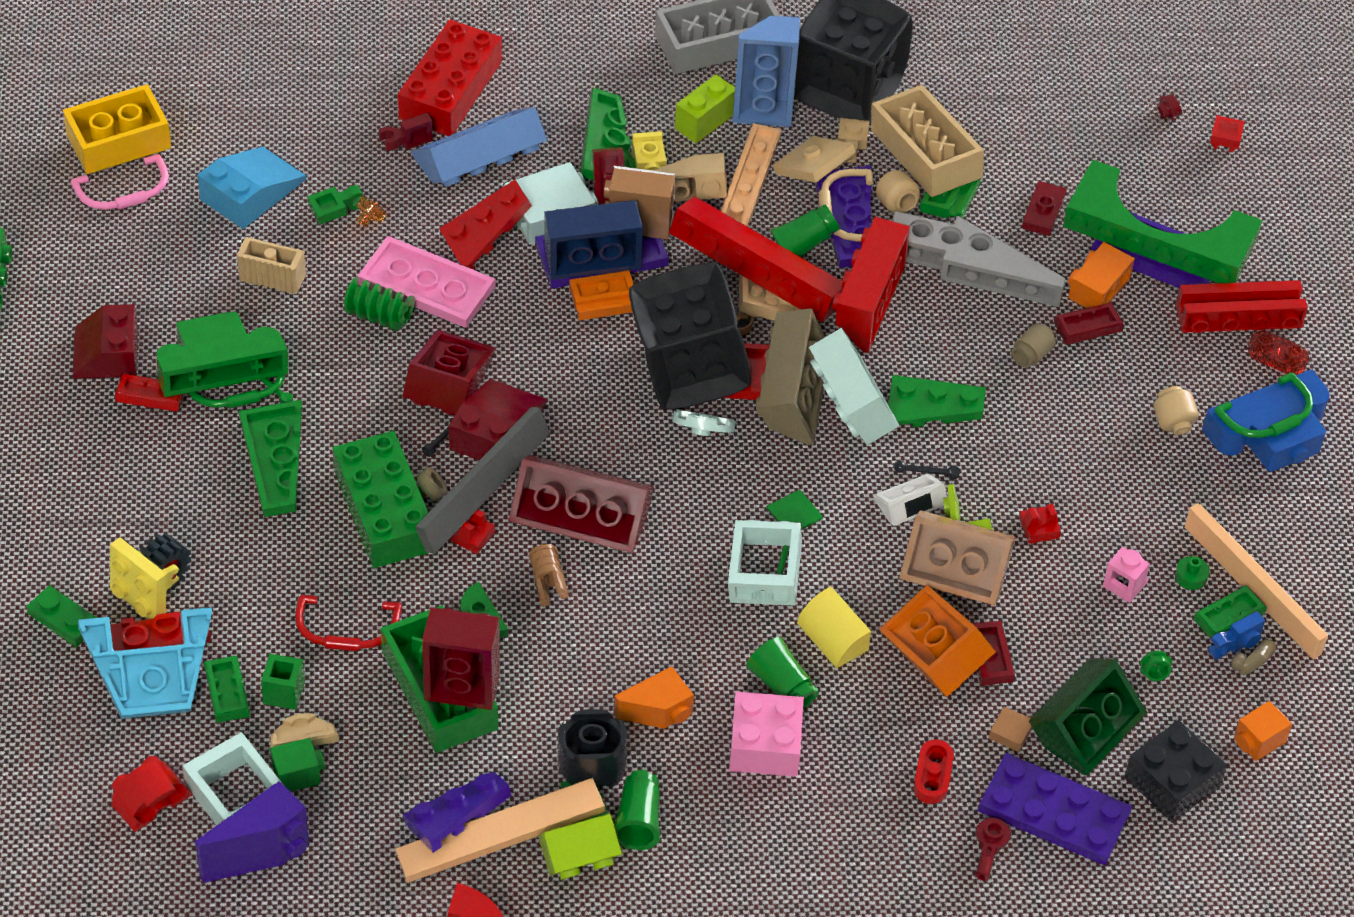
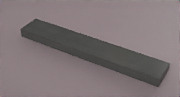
(482, 480)

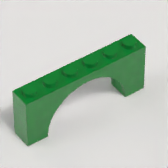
(1211, 254)

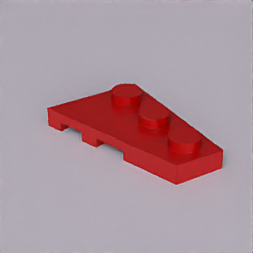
(478, 227)
(156, 632)

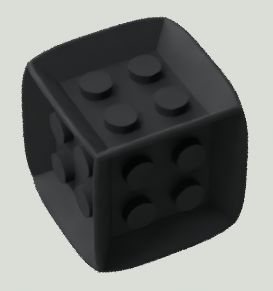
(852, 55)
(690, 336)

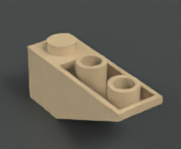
(699, 177)

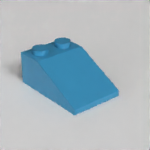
(247, 184)

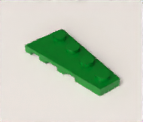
(274, 449)

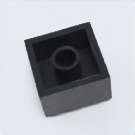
(1175, 771)

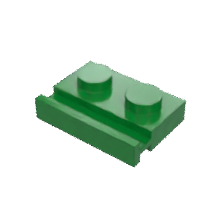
(950, 203)

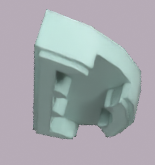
(703, 423)

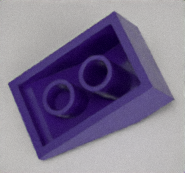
(255, 836)

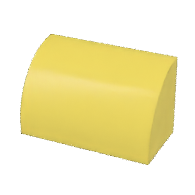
(834, 628)

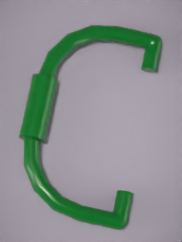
(239, 399)
(1278, 427)

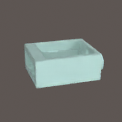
(777, 588)
(218, 763)

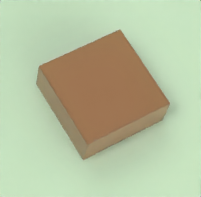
(1011, 729)

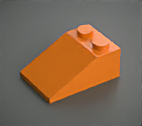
(937, 640)

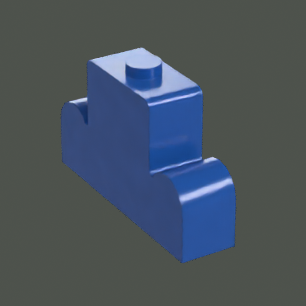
(1265, 408)

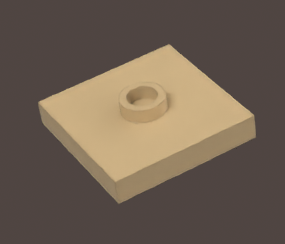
(814, 159)

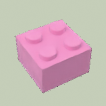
(766, 734)

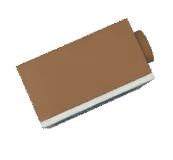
(652, 194)

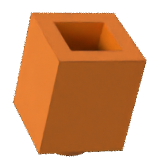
(1262, 731)

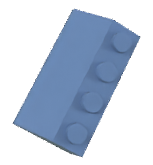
(767, 72)
(481, 145)

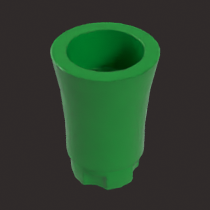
(806, 231)
(781, 671)
(639, 812)

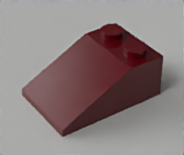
(447, 371)
(488, 417)

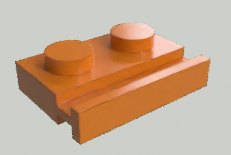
(601, 295)

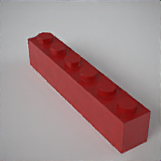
(755, 257)

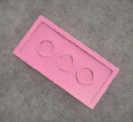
(435, 282)

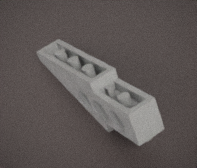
(978, 259)

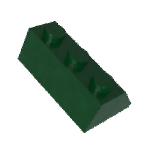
(1088, 715)

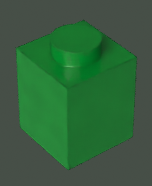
(282, 681)
(297, 764)

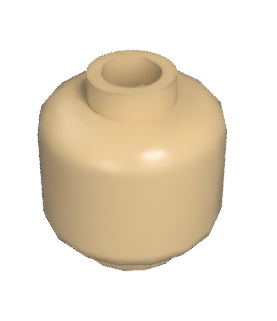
(898, 191)
(1176, 410)

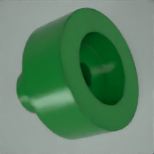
(1192, 573)

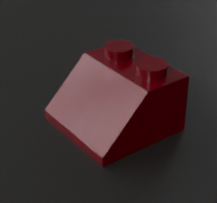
(106, 343)

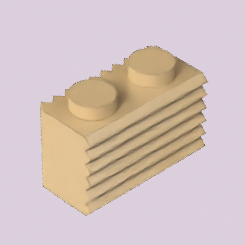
(271, 265)

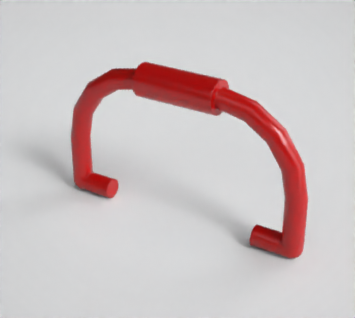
(337, 642)

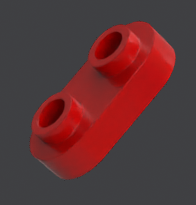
(932, 773)

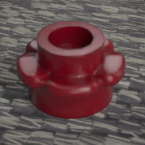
(1169, 107)

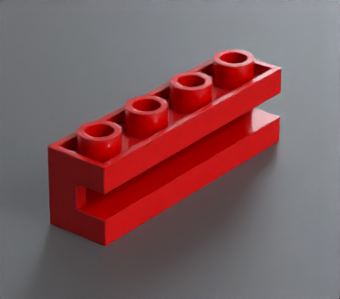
(1241, 306)

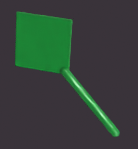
(794, 509)

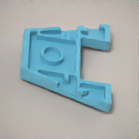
(149, 678)

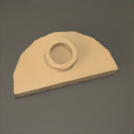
(302, 727)

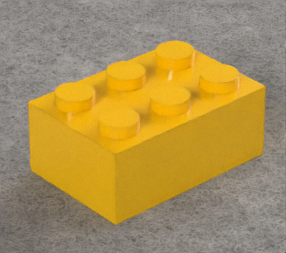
(117, 129)

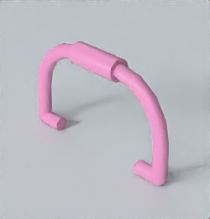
(127, 200)

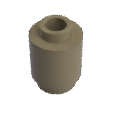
(1033, 345)

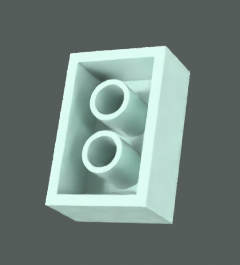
(852, 387)

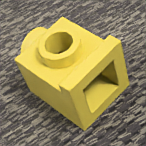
(648, 150)

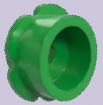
(1156, 665)

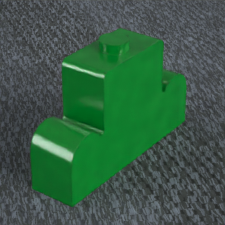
(218, 354)

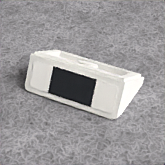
(907, 499)

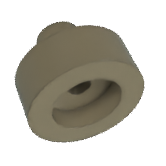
(431, 484)

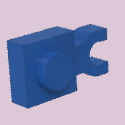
(1241, 635)

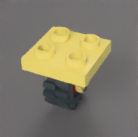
(147, 575)

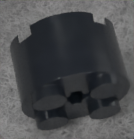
(592, 748)

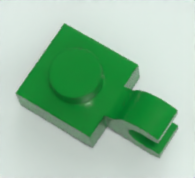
(333, 204)

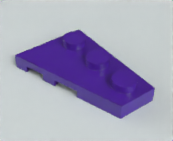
(449, 812)

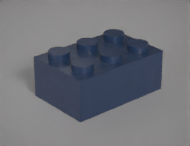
(592, 239)

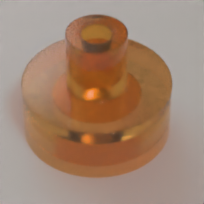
(370, 211)

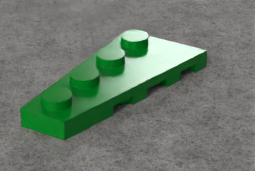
(604, 129)

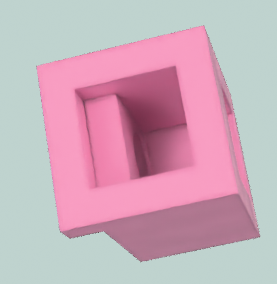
(1130, 566)

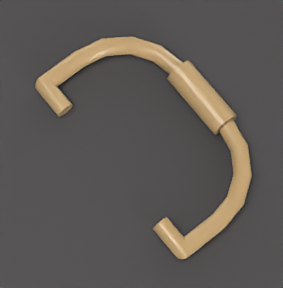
(825, 197)

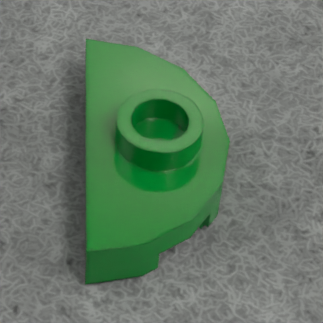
(477, 601)

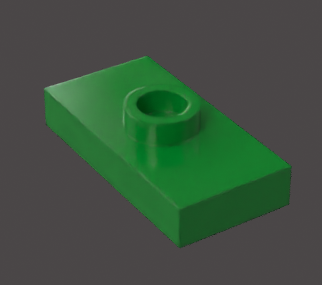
(1228, 610)
(226, 689)

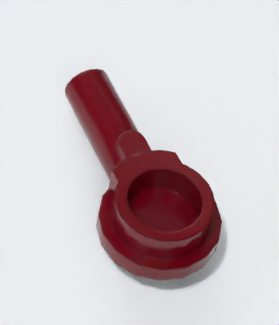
(992, 836)

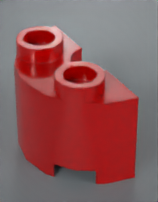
(146, 792)

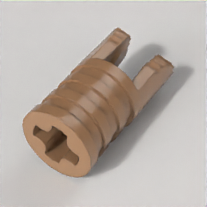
(547, 572)

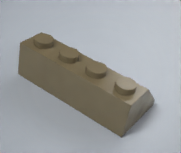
(790, 385)

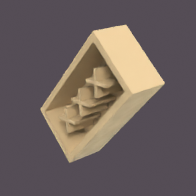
(927, 140)

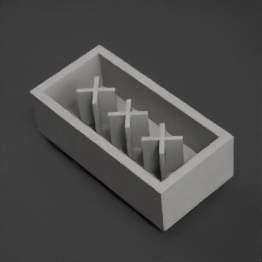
(706, 30)

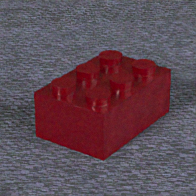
(461, 658)

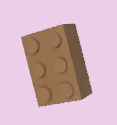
(957, 557)

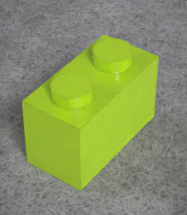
(705, 109)
(580, 846)

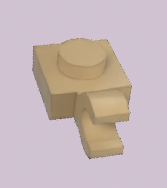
(853, 132)

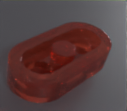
(1278, 352)

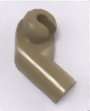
(1258, 657)

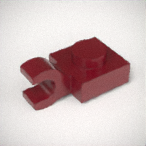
(411, 133)

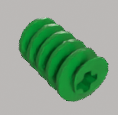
(378, 306)

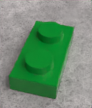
(59, 614)

